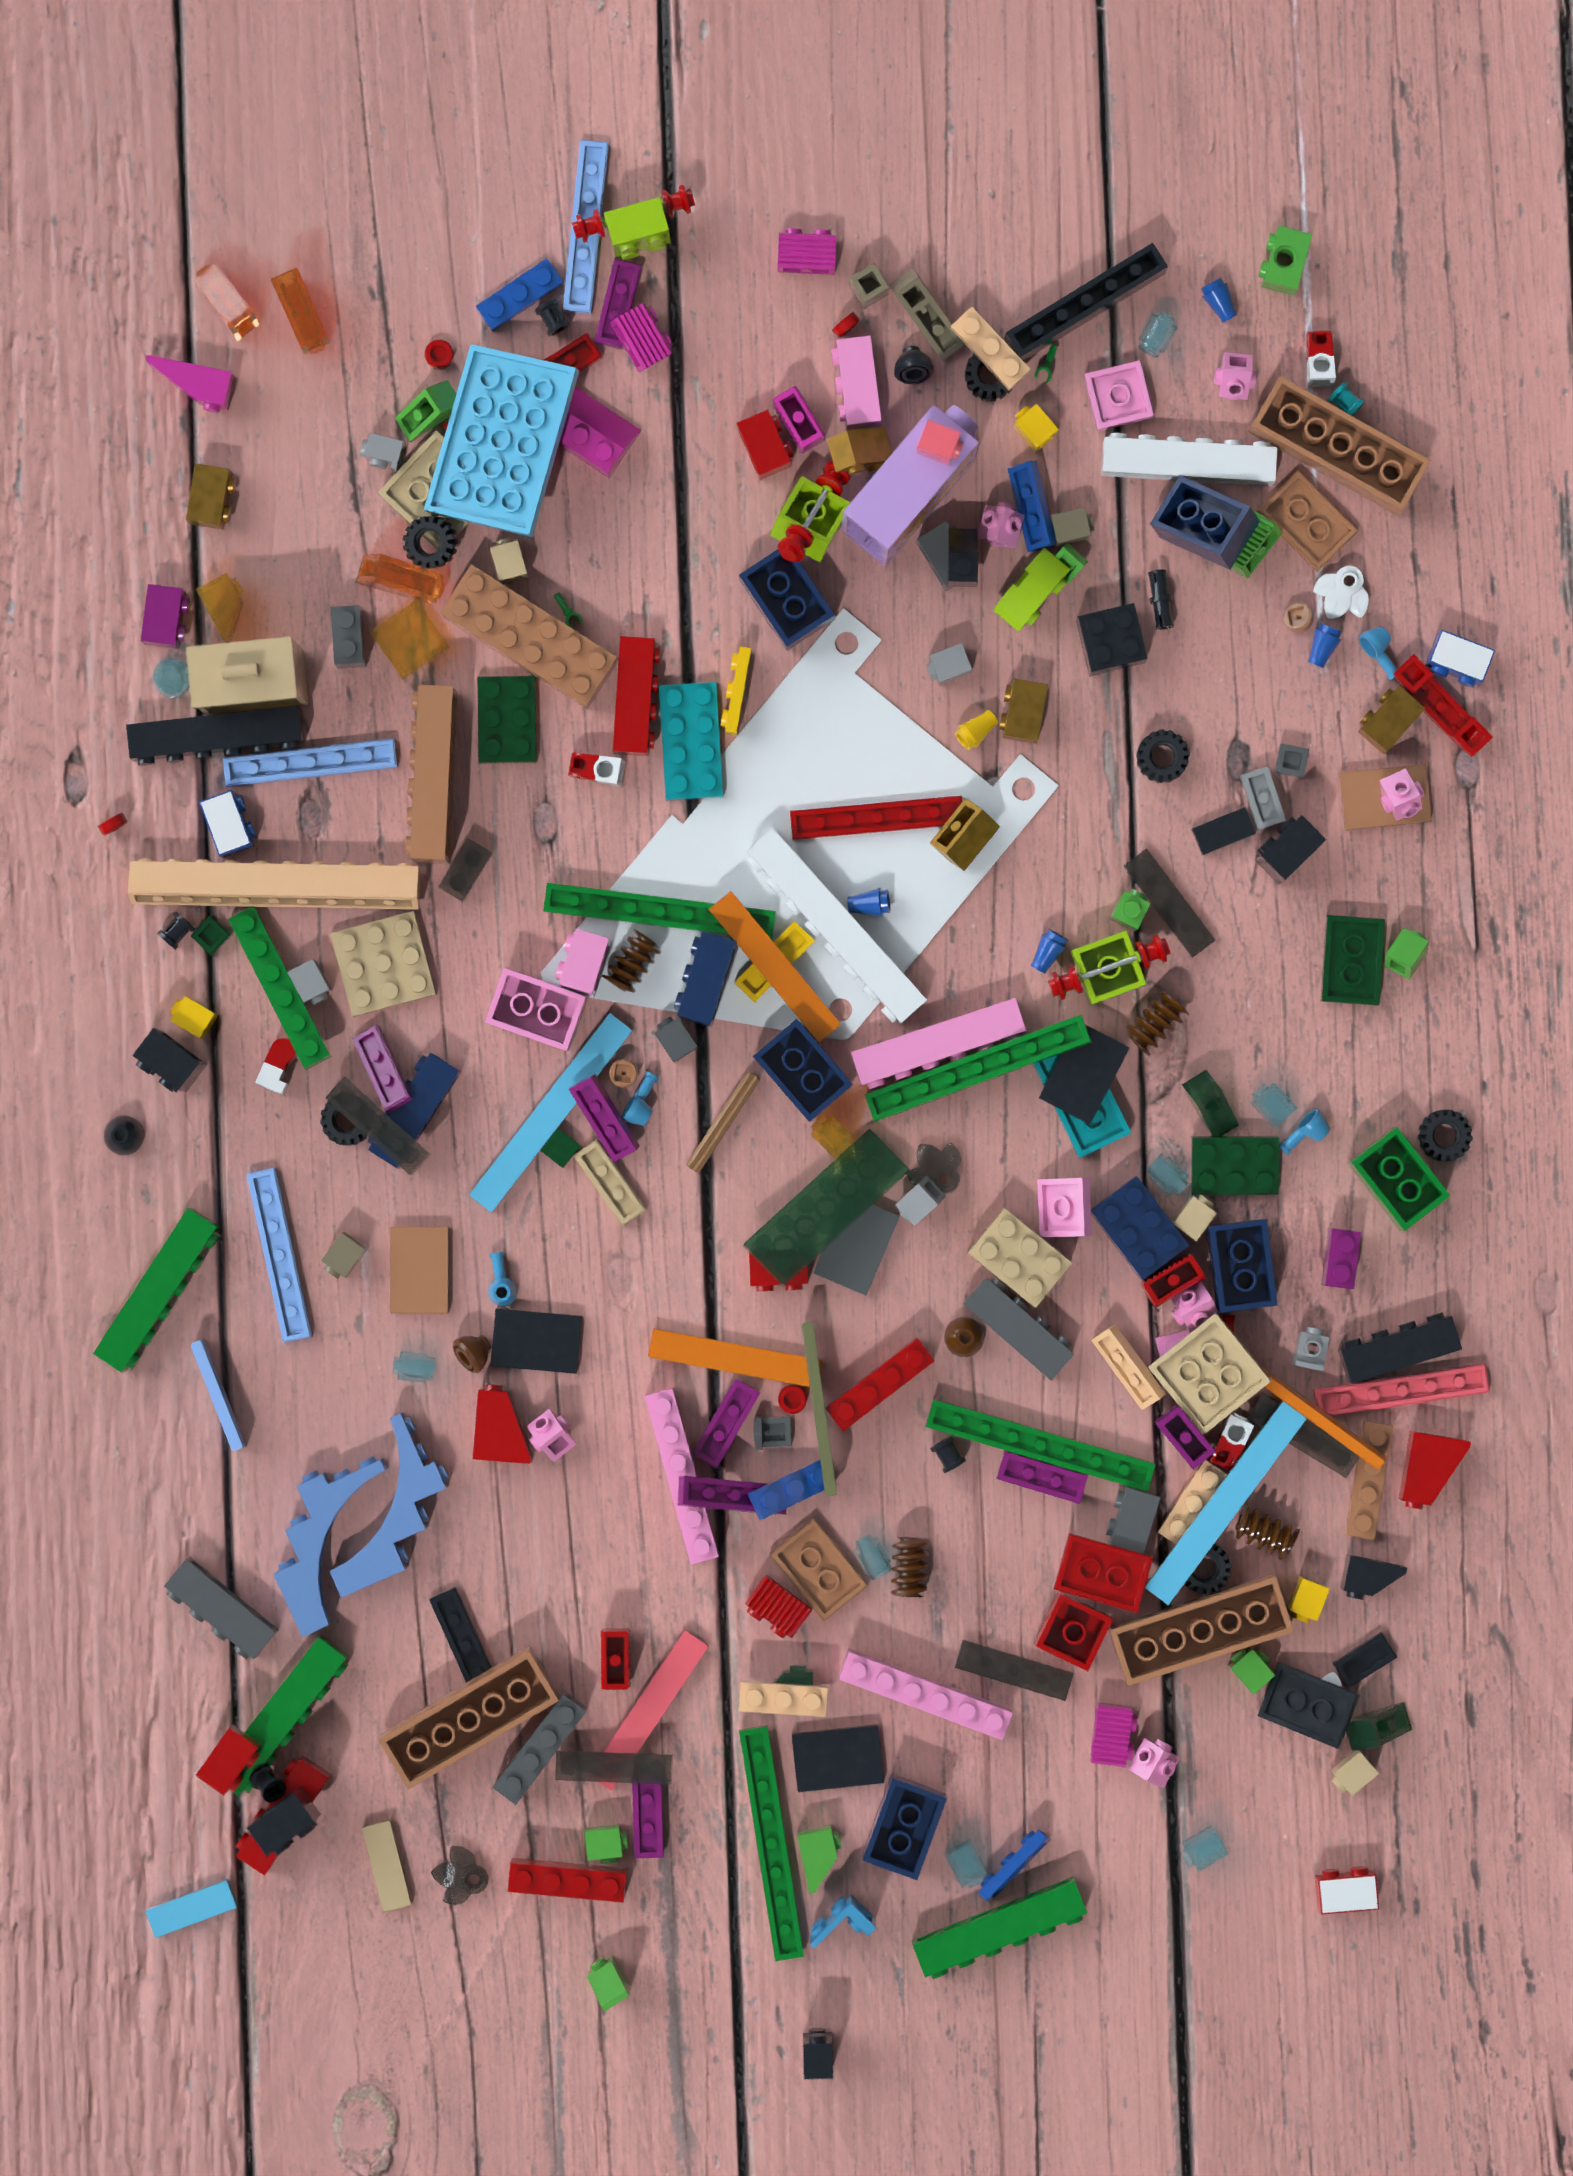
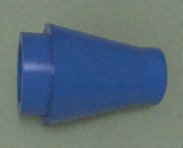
(1219, 299)
(1324, 644)
(871, 903)
(1049, 950)

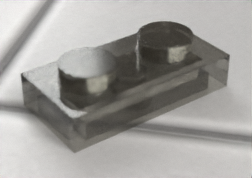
(465, 870)

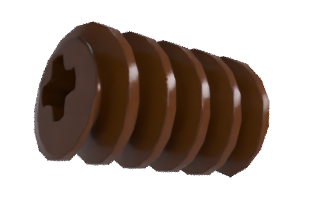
(632, 962)
(1156, 1022)
(1265, 1532)
(910, 1567)

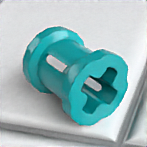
(1346, 399)

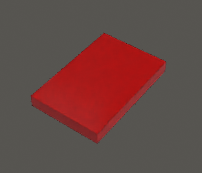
(1103, 1573)

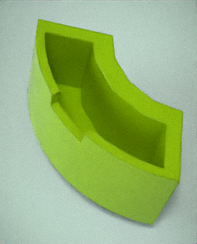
(1031, 590)

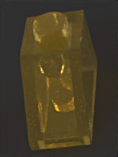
(223, 603)
(831, 1135)

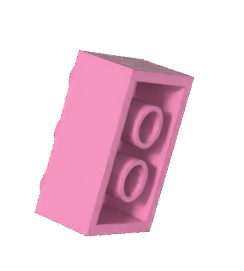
(536, 1009)

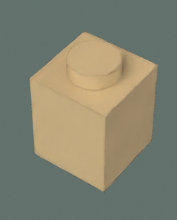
(509, 561)
(1194, 1217)
(1353, 1773)

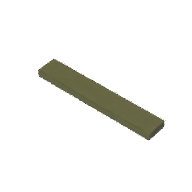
(819, 1409)

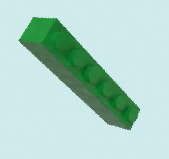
(156, 1290)
(292, 1702)
(999, 1927)

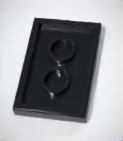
(1084, 1076)
(536, 1341)
(1308, 1705)
(837, 1758)

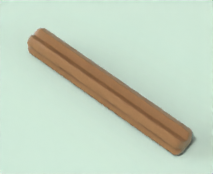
(723, 1122)

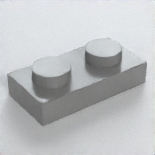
(1262, 798)

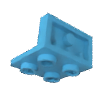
(859, 1919)

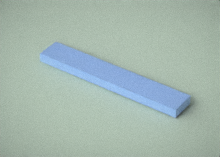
(587, 198)
(310, 762)
(279, 1255)

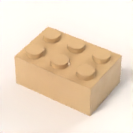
(1019, 1258)

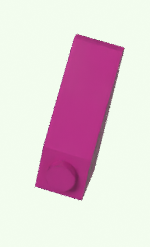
(203, 384)

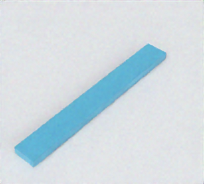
(549, 1114)
(1225, 1502)

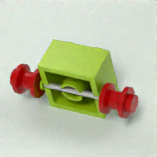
(636, 225)
(811, 516)
(1108, 967)

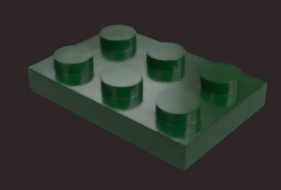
(506, 719)
(1352, 960)
(1234, 1165)

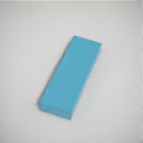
(191, 1908)

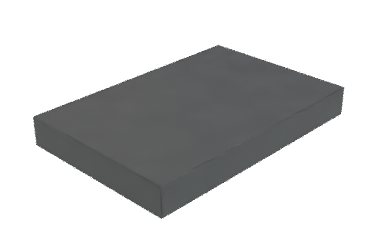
(858, 1250)

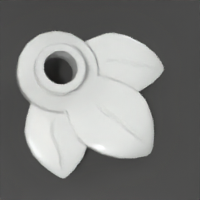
(1341, 596)

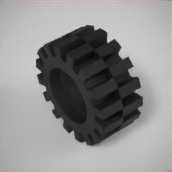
(980, 388)
(413, 546)
(1168, 739)
(334, 1133)
(1462, 1140)
(1218, 1579)

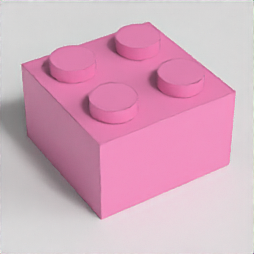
(583, 962)

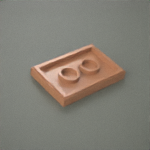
(1308, 520)
(1362, 798)
(419, 1269)
(818, 1569)

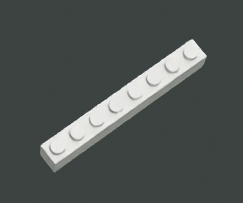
(836, 926)

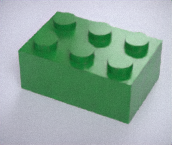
(1398, 1179)

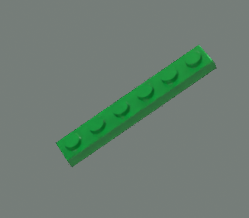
(279, 988)

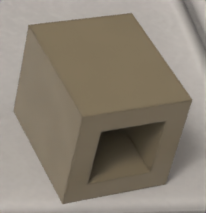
(869, 286)
(1072, 526)
(343, 1256)

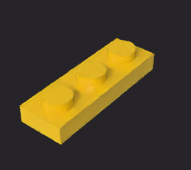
(736, 690)
(792, 944)

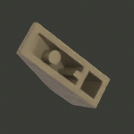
(926, 313)

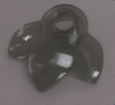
(936, 1163)
(456, 1873)

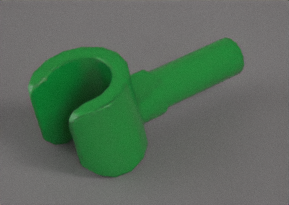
(1048, 362)
(566, 609)

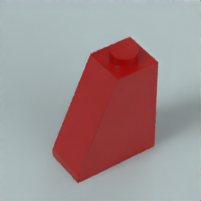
(498, 1428)
(1429, 1466)

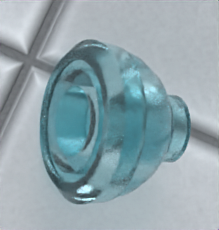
(171, 677)

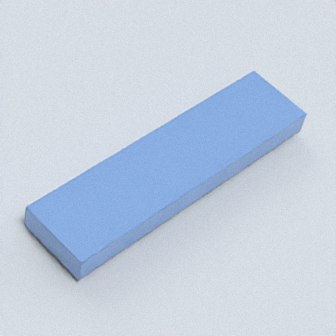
(218, 1395)

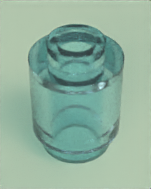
(1157, 334)
(1168, 1175)
(414, 1367)
(872, 1556)

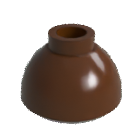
(964, 1337)
(472, 1352)

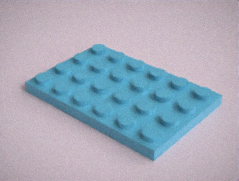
(501, 440)

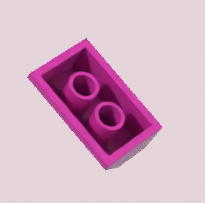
(596, 434)

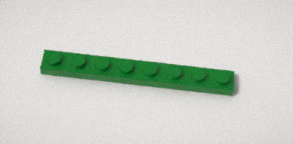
(642, 909)
(978, 1068)
(1040, 1445)
(771, 1843)

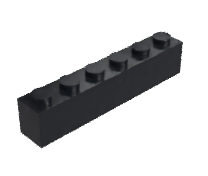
(1086, 302)
(215, 734)

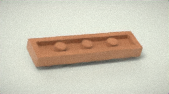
(1368, 1484)

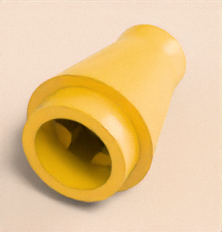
(975, 730)

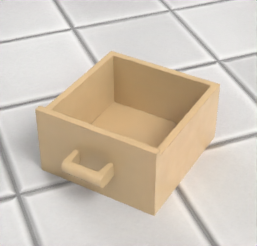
(247, 675)

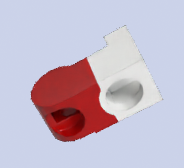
(1320, 359)
(597, 768)
(275, 1065)
(1231, 1440)

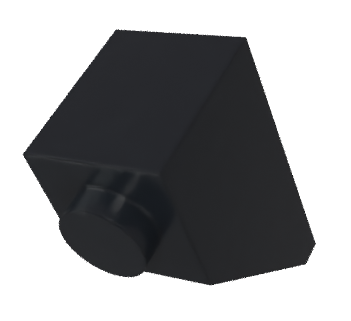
(962, 557)
(1368, 1576)

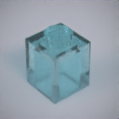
(1272, 1104)
(1203, 1849)
(966, 1864)

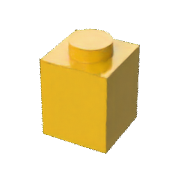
(1035, 427)
(192, 1017)
(1307, 1600)

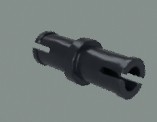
(1161, 599)

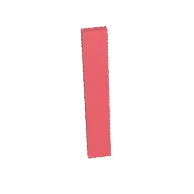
(1403, 1390)
(657, 1696)

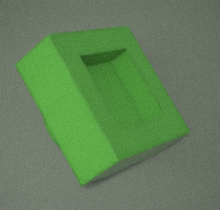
(1072, 560)

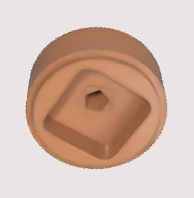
(1298, 617)
(623, 1073)

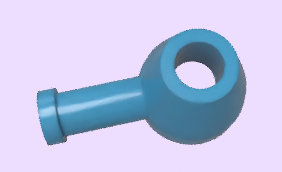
(1374, 644)
(637, 1109)
(1312, 1125)
(501, 1281)

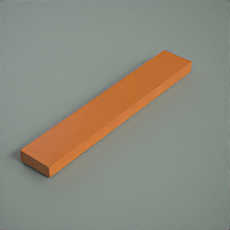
(774, 966)
(730, 1357)
(1324, 1421)

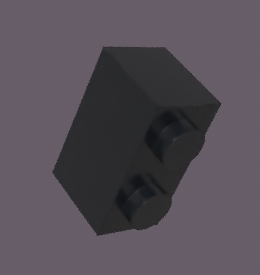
(818, 2054)

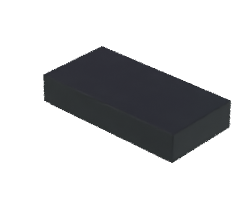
(1223, 831)
(1364, 1660)

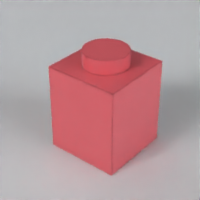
(939, 442)

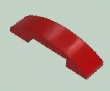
(1441, 706)

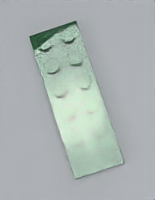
(826, 1207)

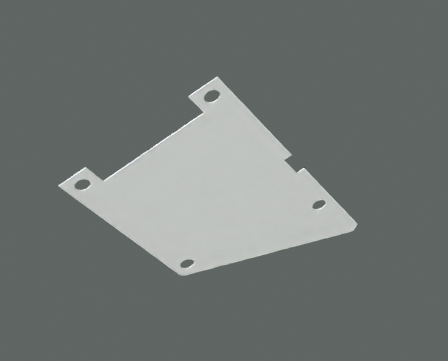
(815, 746)

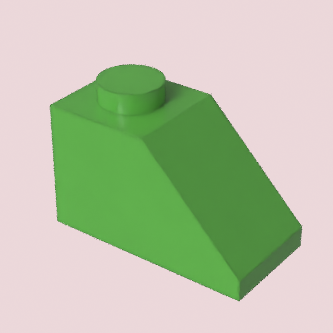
(427, 410)
(818, 1853)
(608, 1982)

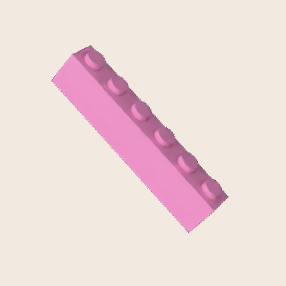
(938, 1042)
(679, 1462)
(925, 1694)

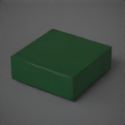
(211, 935)
(560, 1148)

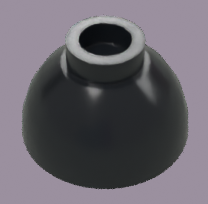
(913, 366)
(123, 1135)

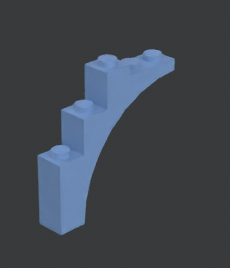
(415, 1481)
(302, 1580)

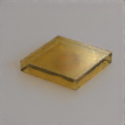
(409, 639)

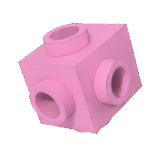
(1235, 376)
(1000, 525)
(1401, 795)
(1193, 1306)
(551, 1435)
(1154, 1762)

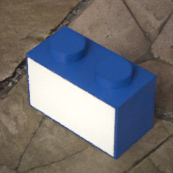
(1459, 658)
(227, 823)

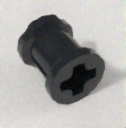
(552, 317)
(175, 930)
(948, 1454)
(264, 1780)

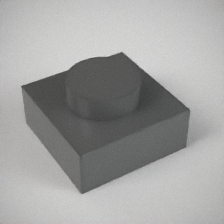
(1291, 760)

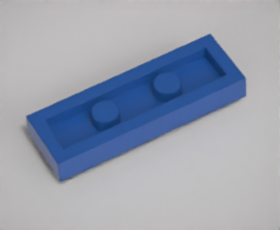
(519, 295)
(1032, 503)
(787, 1490)
(1013, 1864)

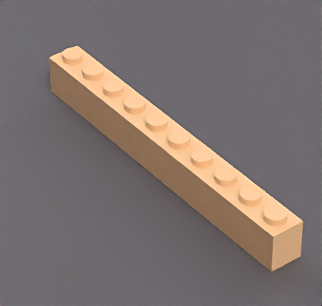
(274, 884)

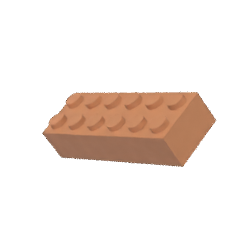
(1339, 446)
(529, 636)
(433, 774)
(1200, 1629)
(468, 1717)

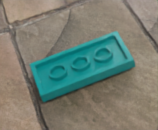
(691, 741)
(1105, 1127)

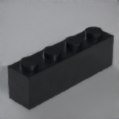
(1399, 1349)

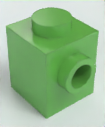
(1130, 909)
(1407, 953)
(1251, 1668)
(605, 1843)

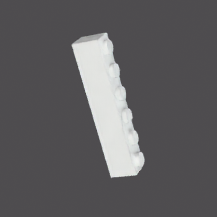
(1193, 460)

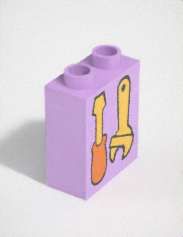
(908, 488)

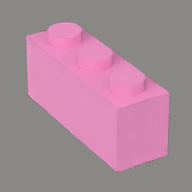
(856, 383)

